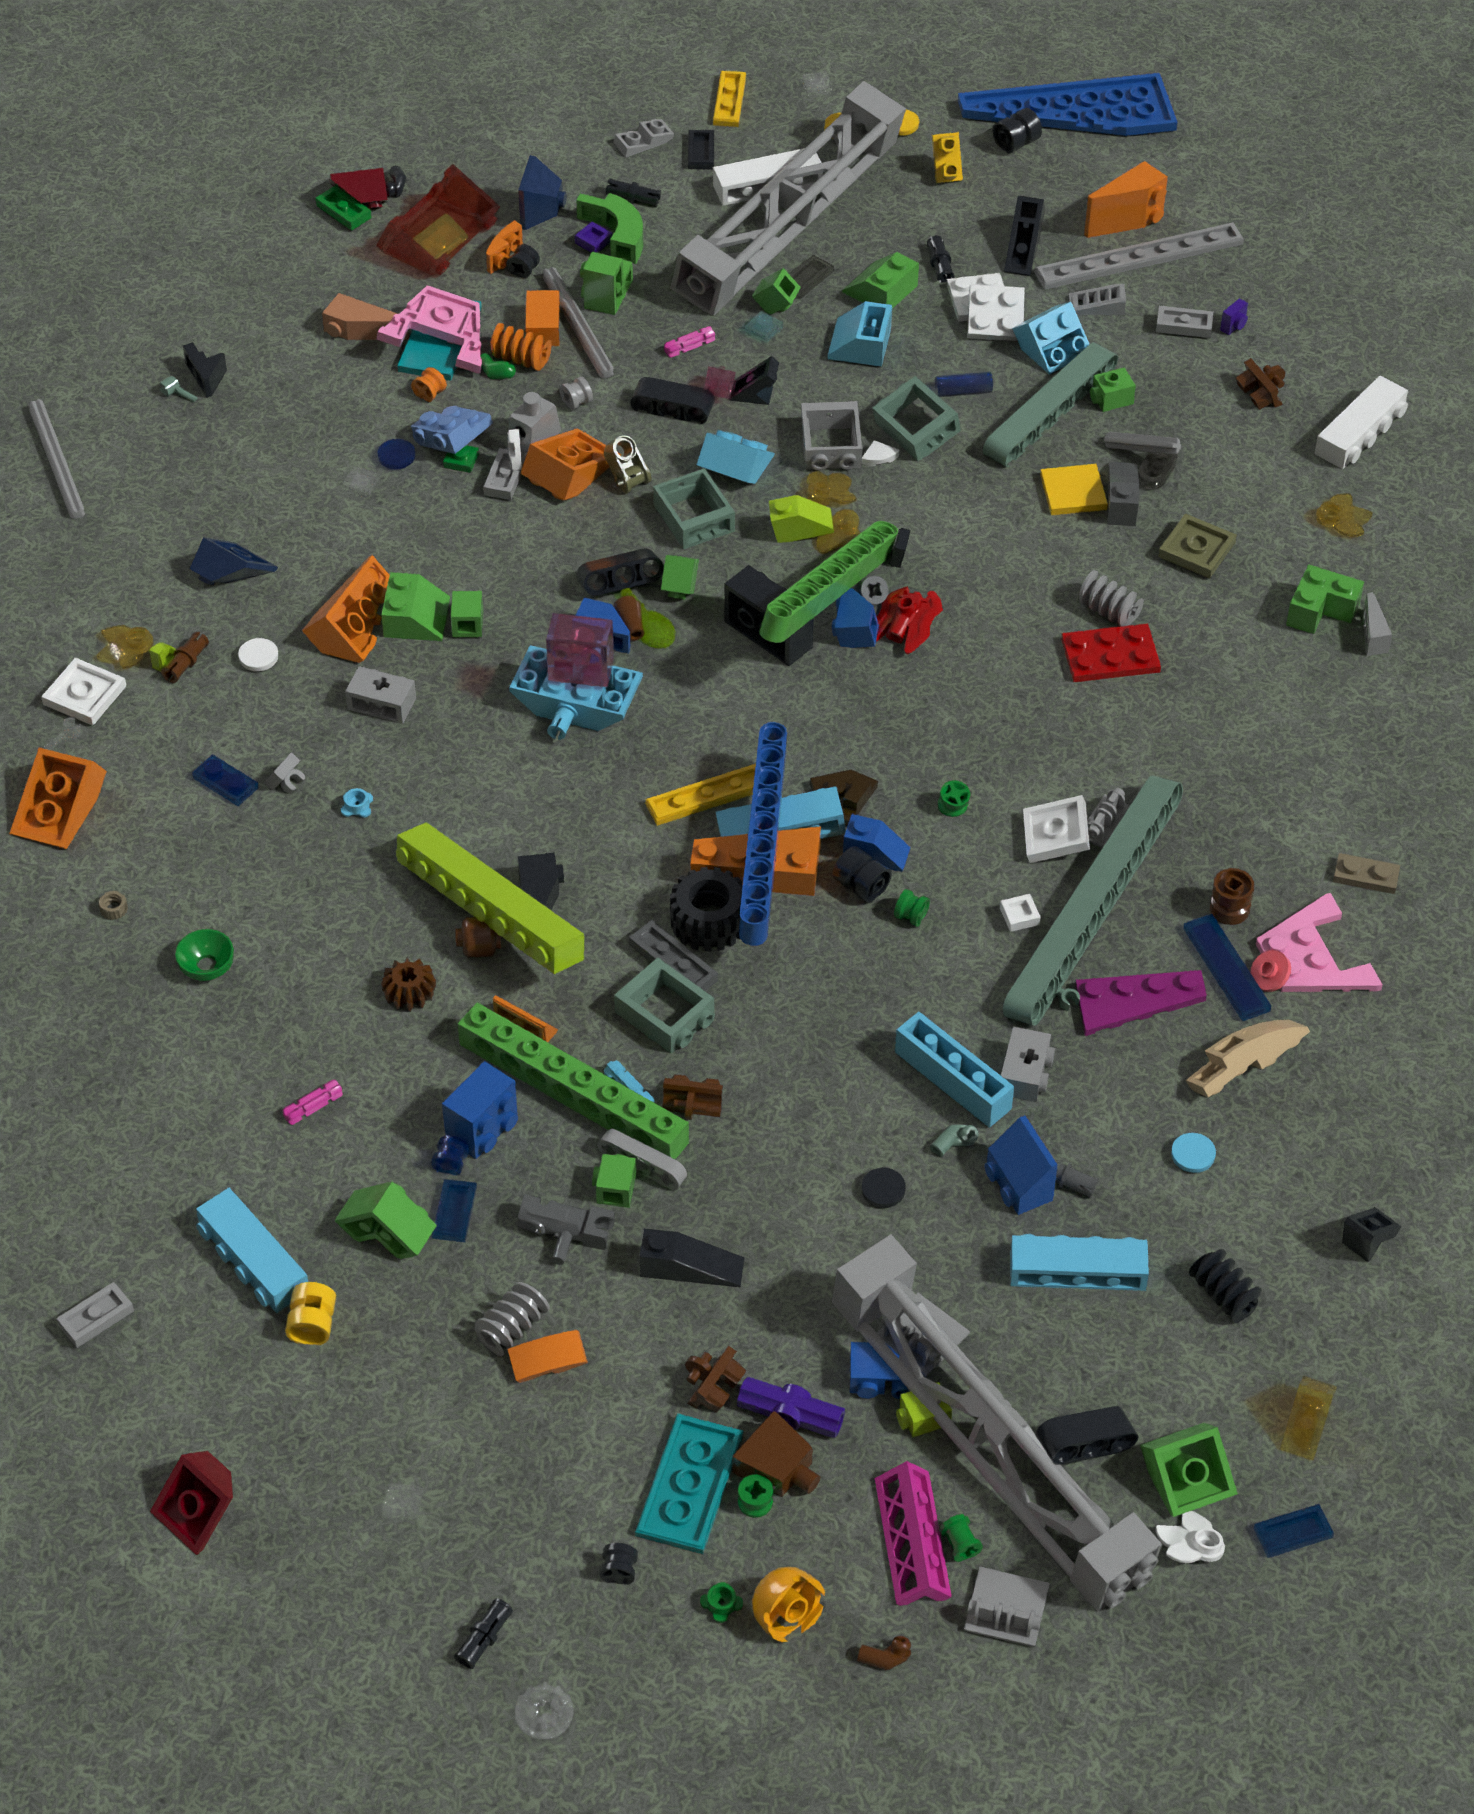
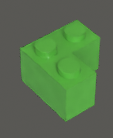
(605, 282)
(1322, 594)
(389, 1217)

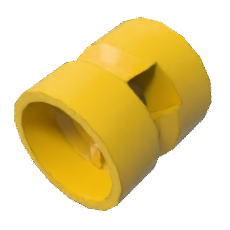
(310, 1313)

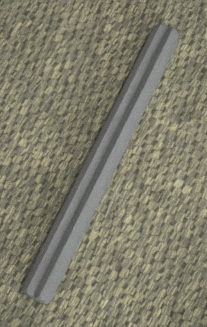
(579, 324)
(56, 459)

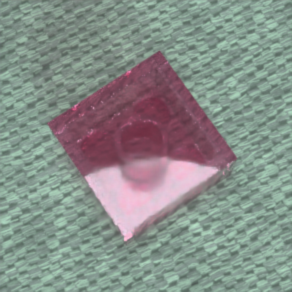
(580, 650)

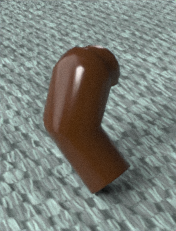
(888, 1658)

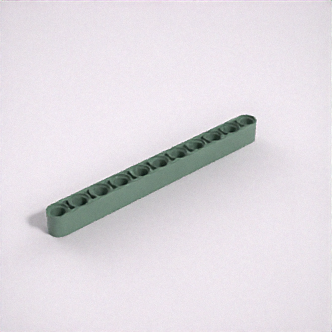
(1092, 901)

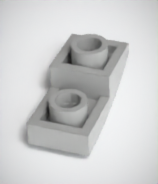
(649, 135)

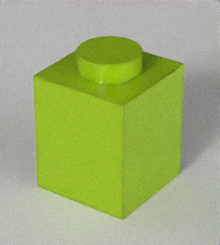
(916, 1416)

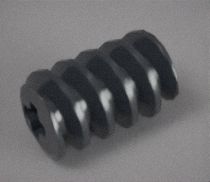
(1226, 1284)

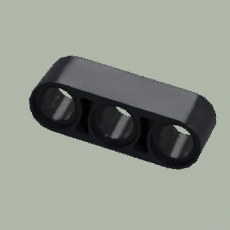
(672, 399)
(607, 567)
(1087, 1435)

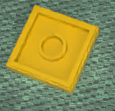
(1073, 489)

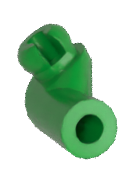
(497, 369)

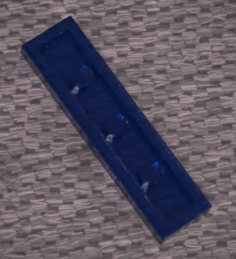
(1227, 967)

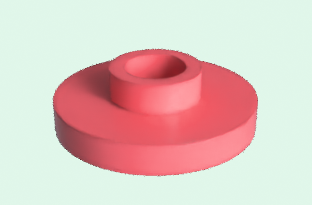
(1271, 970)

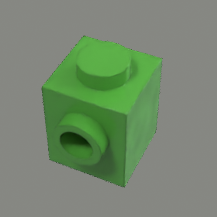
(776, 292)
(1113, 389)
(679, 576)
(467, 607)
(615, 1180)

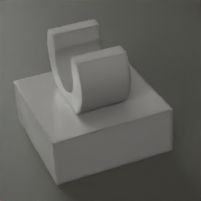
(283, 774)

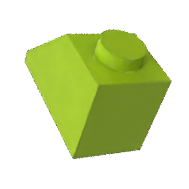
(799, 518)

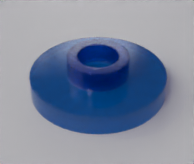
(396, 454)

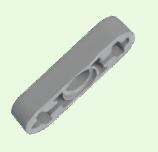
(648, 1160)

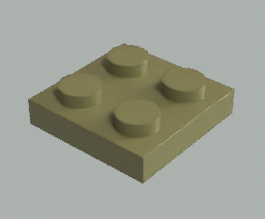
(1197, 545)

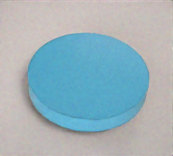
(1193, 1152)

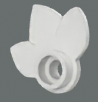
(1191, 1540)

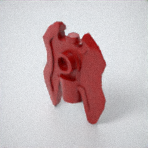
(909, 616)

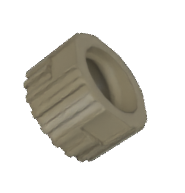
(113, 913)

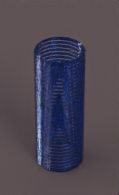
(940, 383)

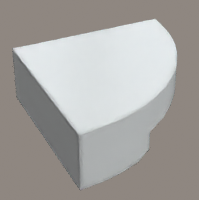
(514, 449)
(879, 453)

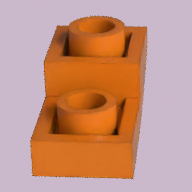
(502, 245)
(547, 1355)

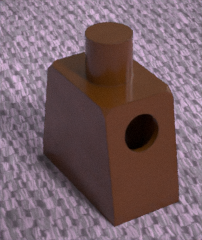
(778, 1455)

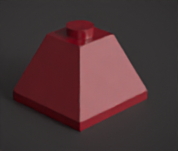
(363, 185)
(194, 1498)

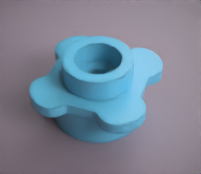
(356, 796)

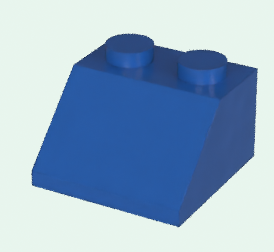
(1022, 1167)

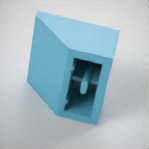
(862, 334)
(1052, 337)
(731, 457)

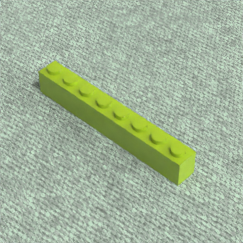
(490, 898)

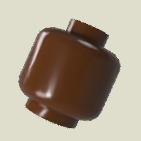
(477, 938)

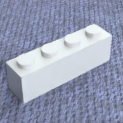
(746, 178)
(1361, 422)

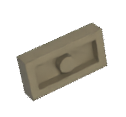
(1366, 873)

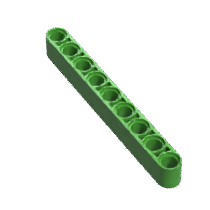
(828, 582)

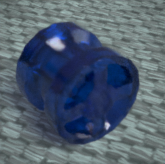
(450, 1155)

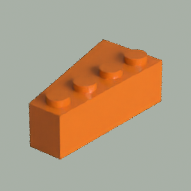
(794, 865)

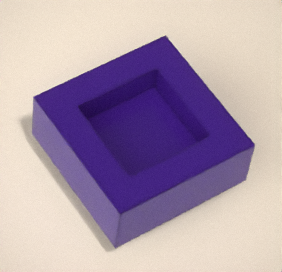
(593, 237)
(1234, 317)

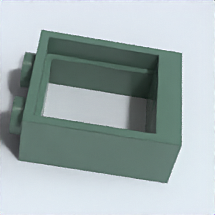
(931, 435)
(700, 528)
(647, 982)

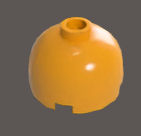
(787, 1594)

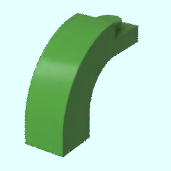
(620, 217)

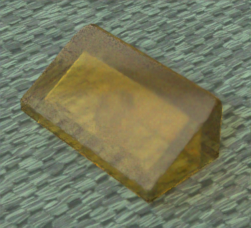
(441, 236)

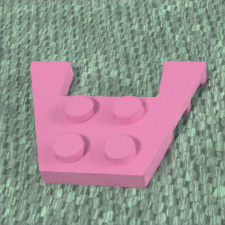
(443, 317)
(1309, 958)

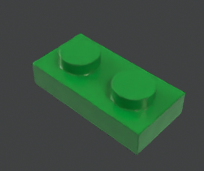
(343, 208)

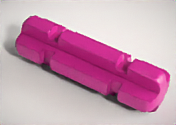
(689, 341)
(312, 1102)

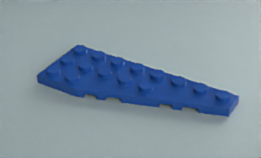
(1099, 105)

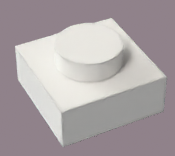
(1020, 912)

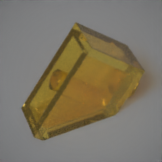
(1308, 1417)

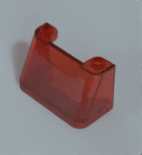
(454, 196)

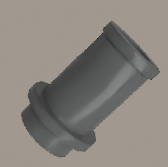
(1076, 1180)

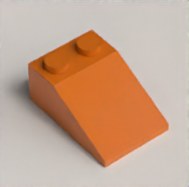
(1127, 202)
(565, 463)
(57, 798)

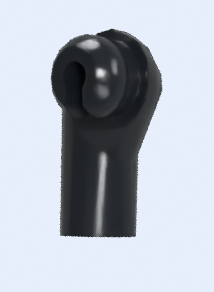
(399, 179)

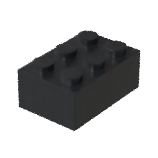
(744, 609)

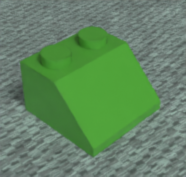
(885, 280)
(414, 608)
(1189, 1468)

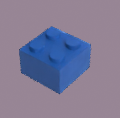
(481, 1109)

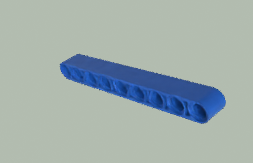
(763, 834)

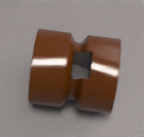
(1231, 896)

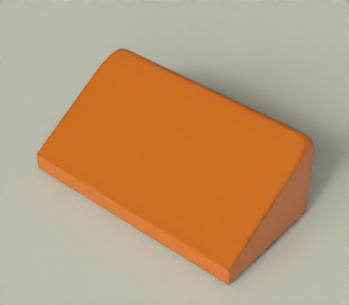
(523, 1019)

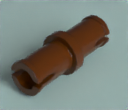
(185, 657)

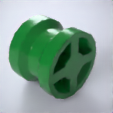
(957, 792)
(911, 907)
(755, 1505)

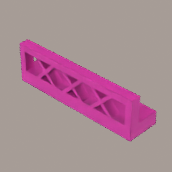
(918, 1527)

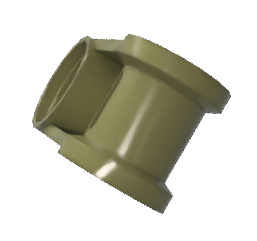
(626, 466)

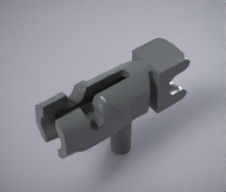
(566, 1224)

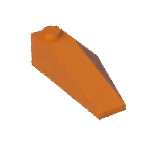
(348, 617)

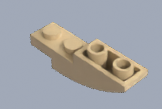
(1253, 1045)

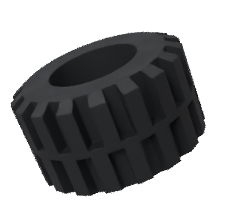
(706, 927)

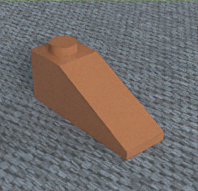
(355, 319)

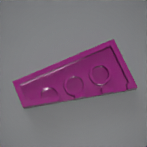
(1122, 999)

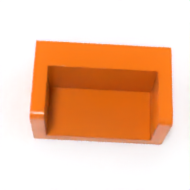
(543, 314)

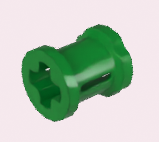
(960, 1537)

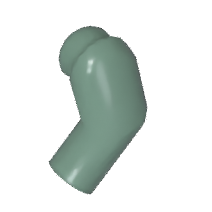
(954, 1137)

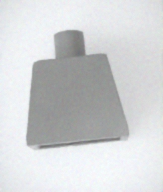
(535, 420)

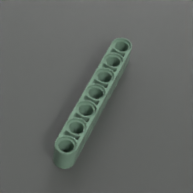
(1048, 404)

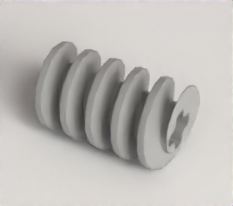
(1108, 600)
(509, 1315)

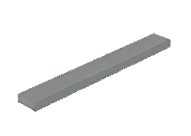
(1138, 255)

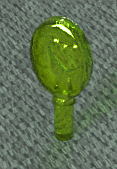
(657, 628)

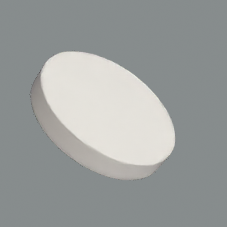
(258, 654)

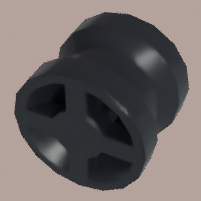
(523, 261)
(618, 1563)

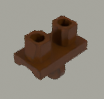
(1266, 382)
(692, 1097)
(708, 1392)

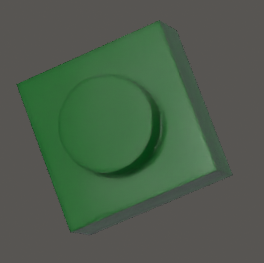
(462, 460)

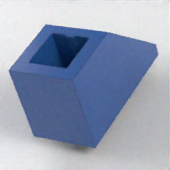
(855, 621)
(870, 1372)

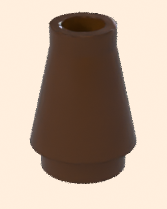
(630, 612)

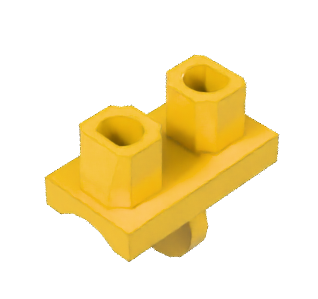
(947, 157)

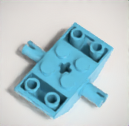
(570, 702)

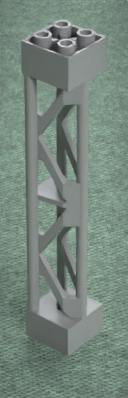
(712, 277)
(1116, 1555)

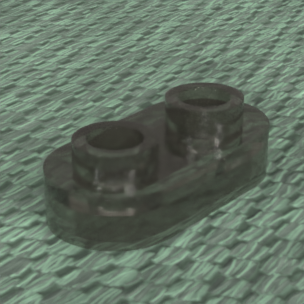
(1154, 471)

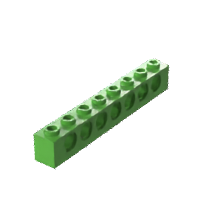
(571, 1081)

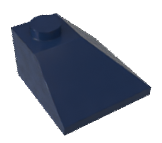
(539, 194)
(227, 562)

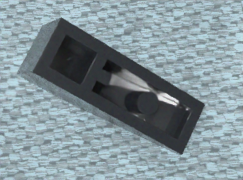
(1024, 235)
(541, 877)
(687, 1259)

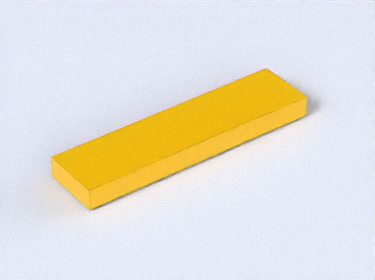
(702, 795)

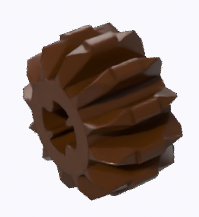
(408, 983)

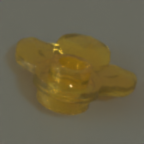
(829, 488)
(1343, 516)
(842, 533)
(124, 645)

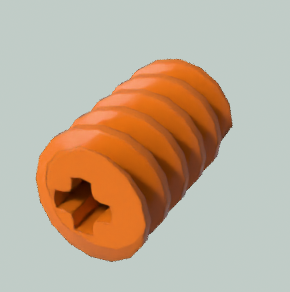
(519, 348)

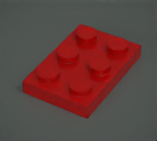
(1111, 652)

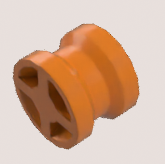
(429, 384)

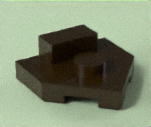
(852, 787)

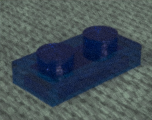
(225, 780)

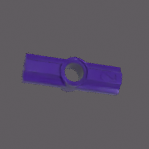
(793, 1405)

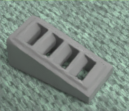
(1113, 303)
(1376, 629)

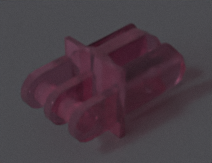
(719, 381)

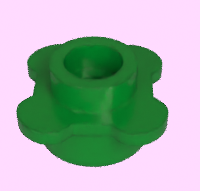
(719, 1592)

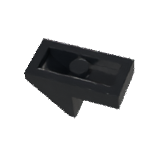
(206, 371)
(756, 384)
(1367, 1230)

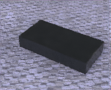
(701, 149)

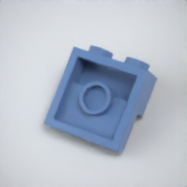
(450, 429)

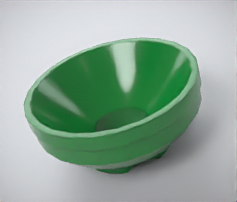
(204, 944)

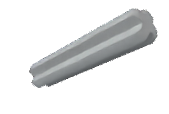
(1142, 443)

